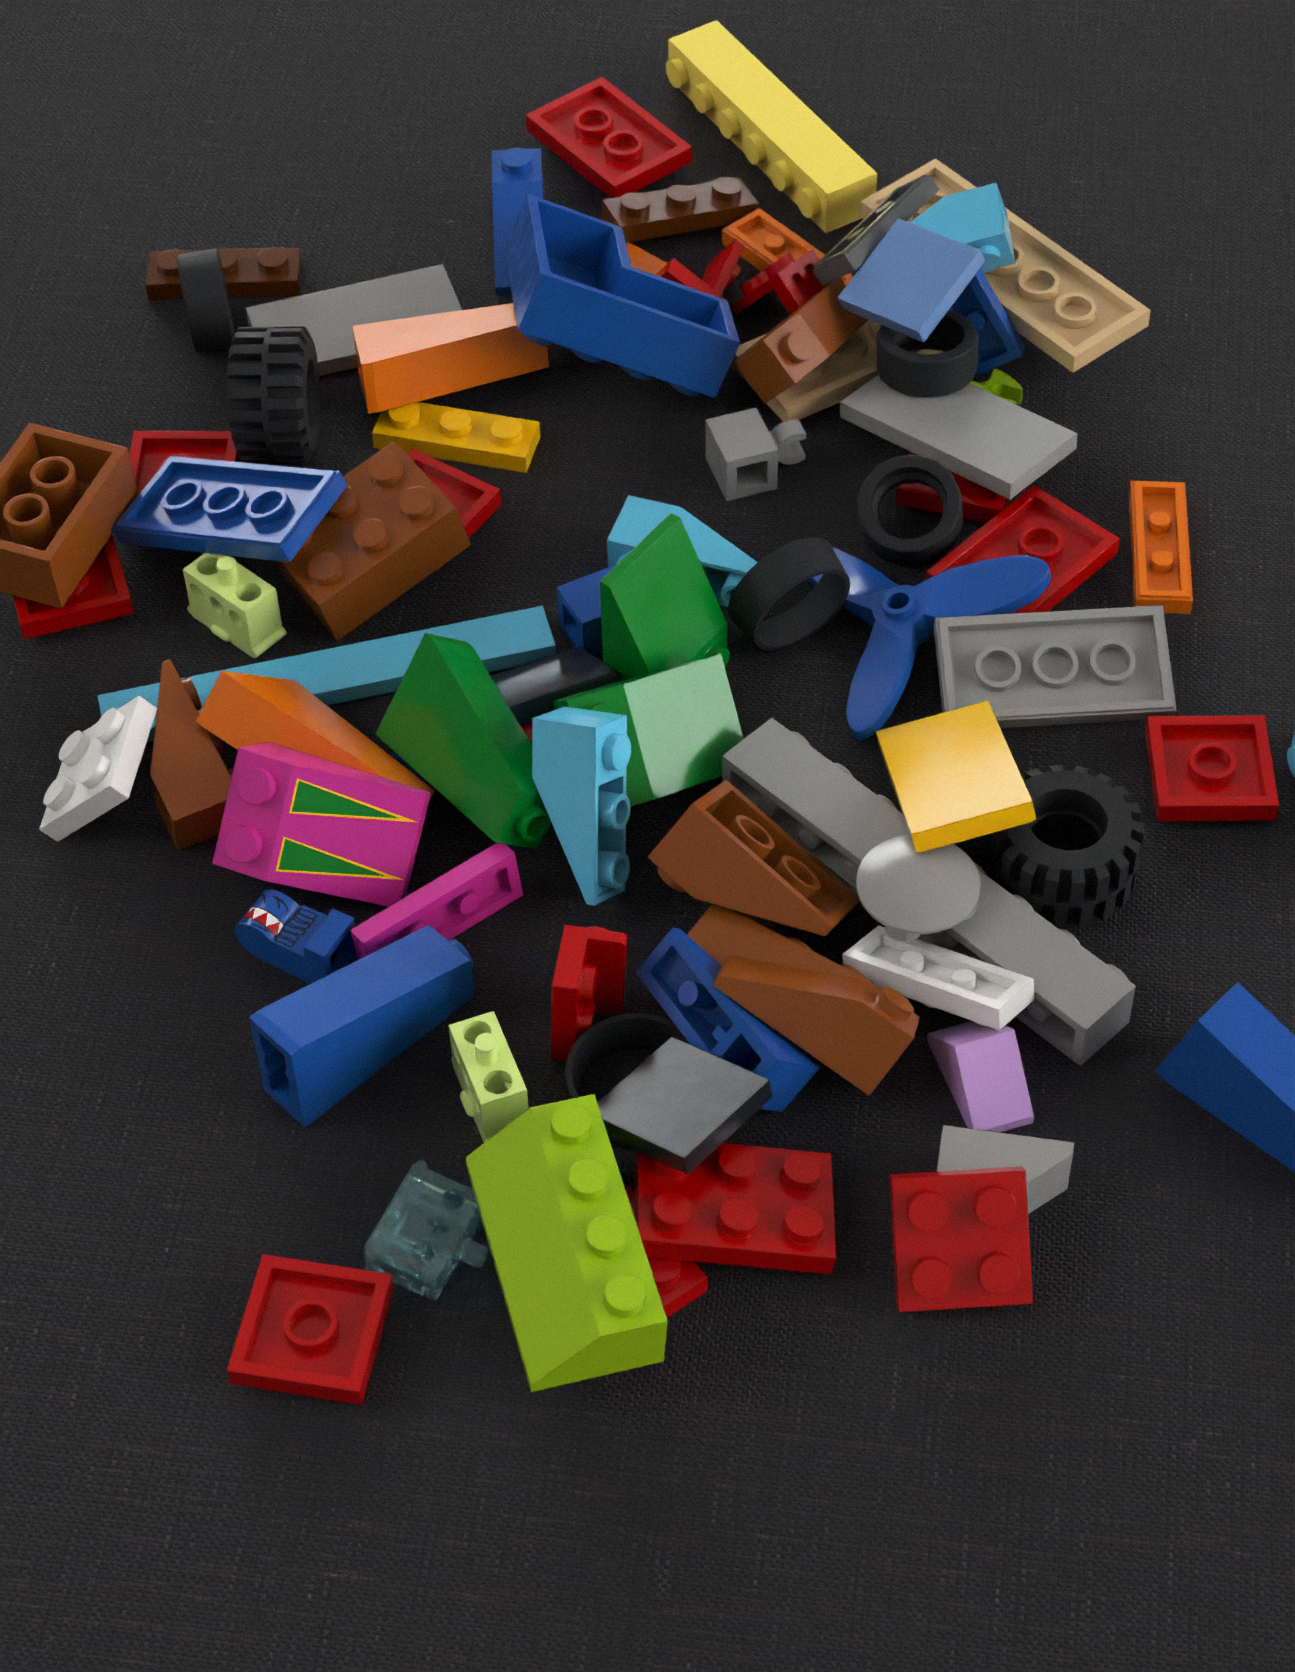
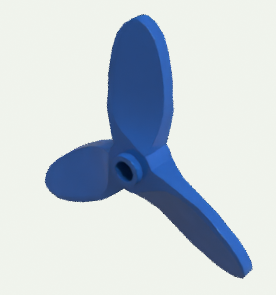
(906, 616)

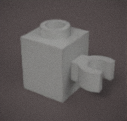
(747, 454)

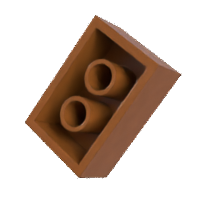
(58, 510)
(374, 542)

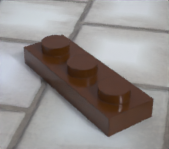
(679, 208)
(246, 273)

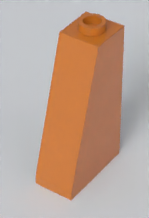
(441, 354)
(281, 711)

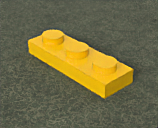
(459, 435)

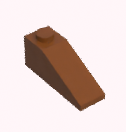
(799, 343)
(830, 1016)

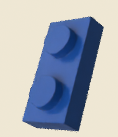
(997, 336)

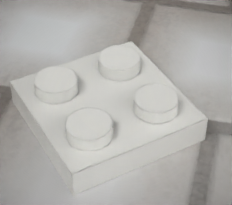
(97, 768)

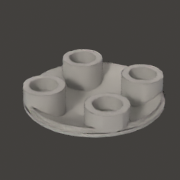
(917, 890)

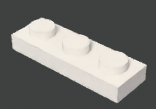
(942, 978)

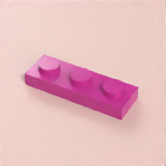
(447, 903)

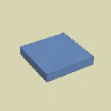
(911, 279)

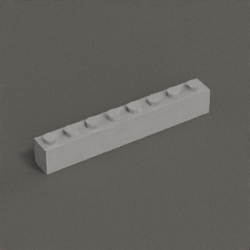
(840, 821)

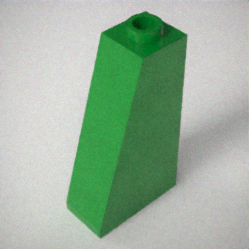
(466, 741)

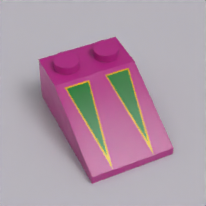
(320, 825)

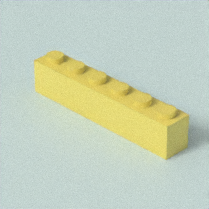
(770, 125)

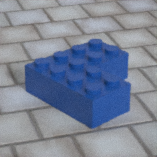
(581, 292)

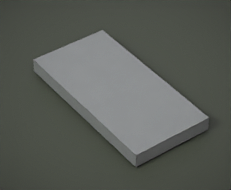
(334, 311)
(964, 432)
(1058, 665)

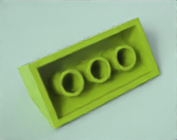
(567, 1246)

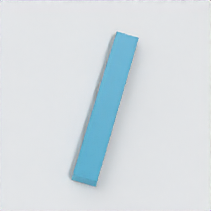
(381, 663)

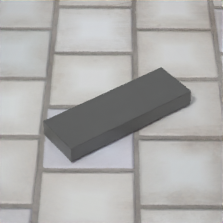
(864, 238)

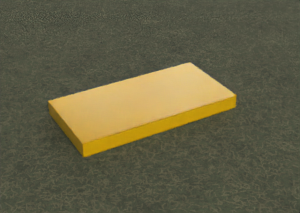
(955, 777)

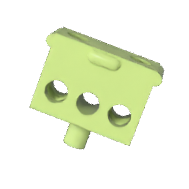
(233, 603)
(487, 1074)

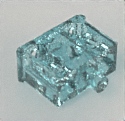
(426, 1232)

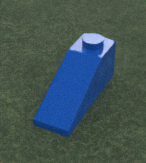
(513, 177)
(681, 982)

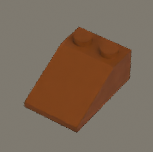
(746, 862)

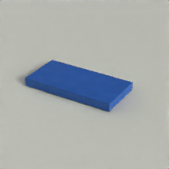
(230, 508)

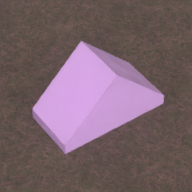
(984, 1075)

